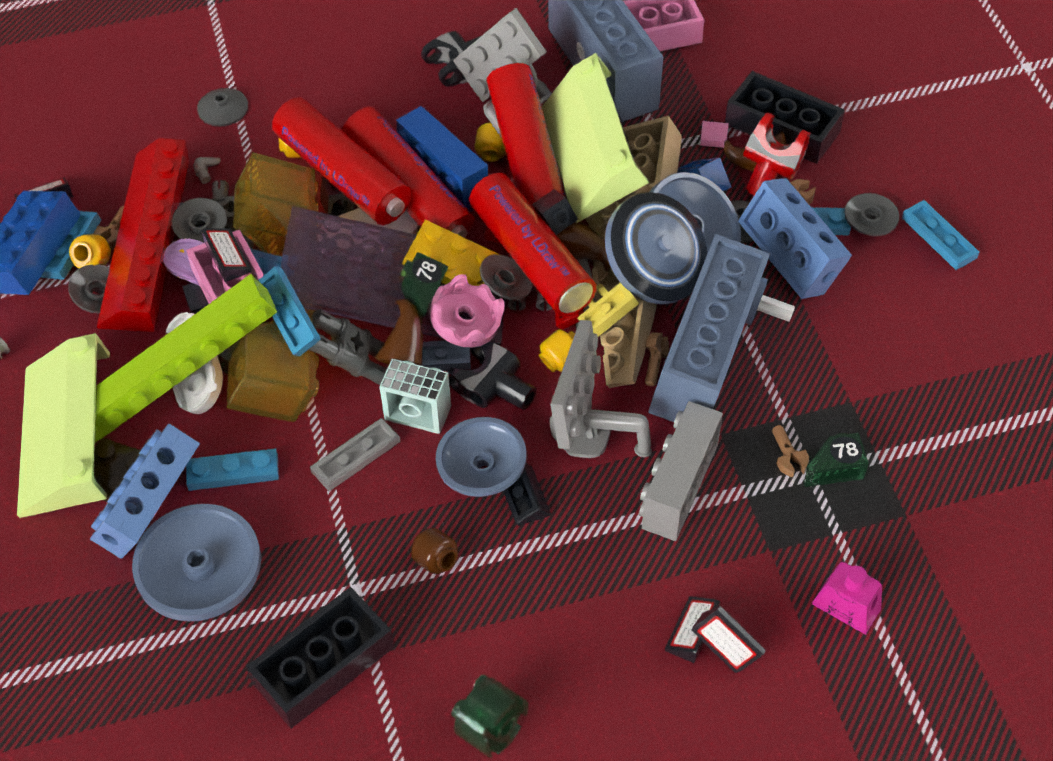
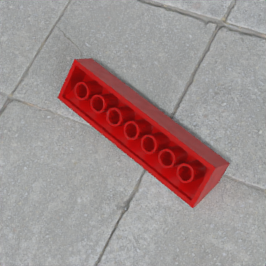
(144, 233)

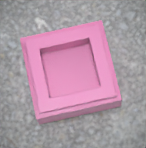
(713, 134)

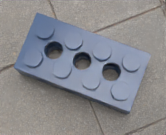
(795, 238)
(142, 490)

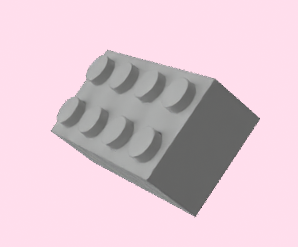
(680, 470)

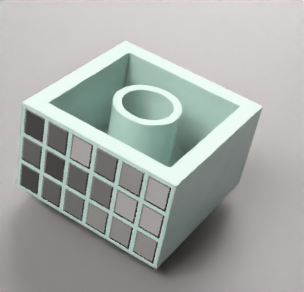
(415, 395)

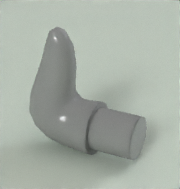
(200, 167)

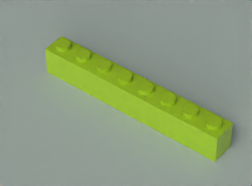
(181, 353)

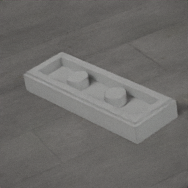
(355, 454)

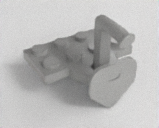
(503, 44)
(572, 422)

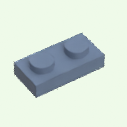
(445, 355)

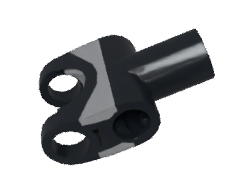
(447, 49)
(492, 378)

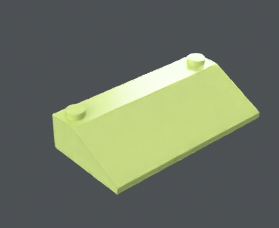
(590, 140)
(60, 428)

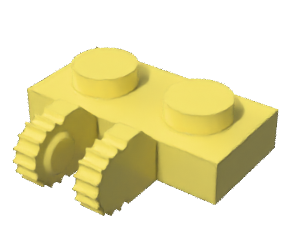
(609, 308)

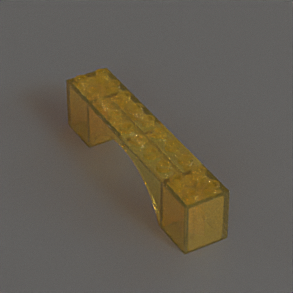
(262, 369)

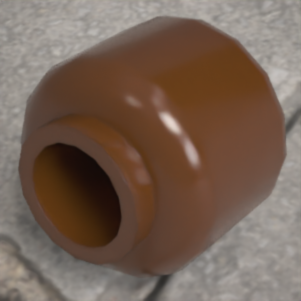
(434, 551)

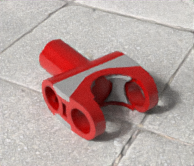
(772, 156)

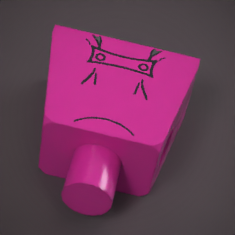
(851, 596)

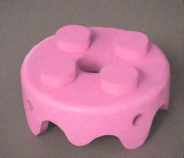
(477, 302)

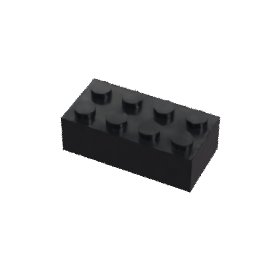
(791, 111)
(320, 657)

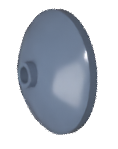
(478, 444)

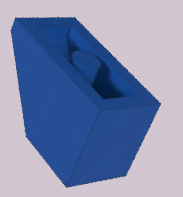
(710, 169)

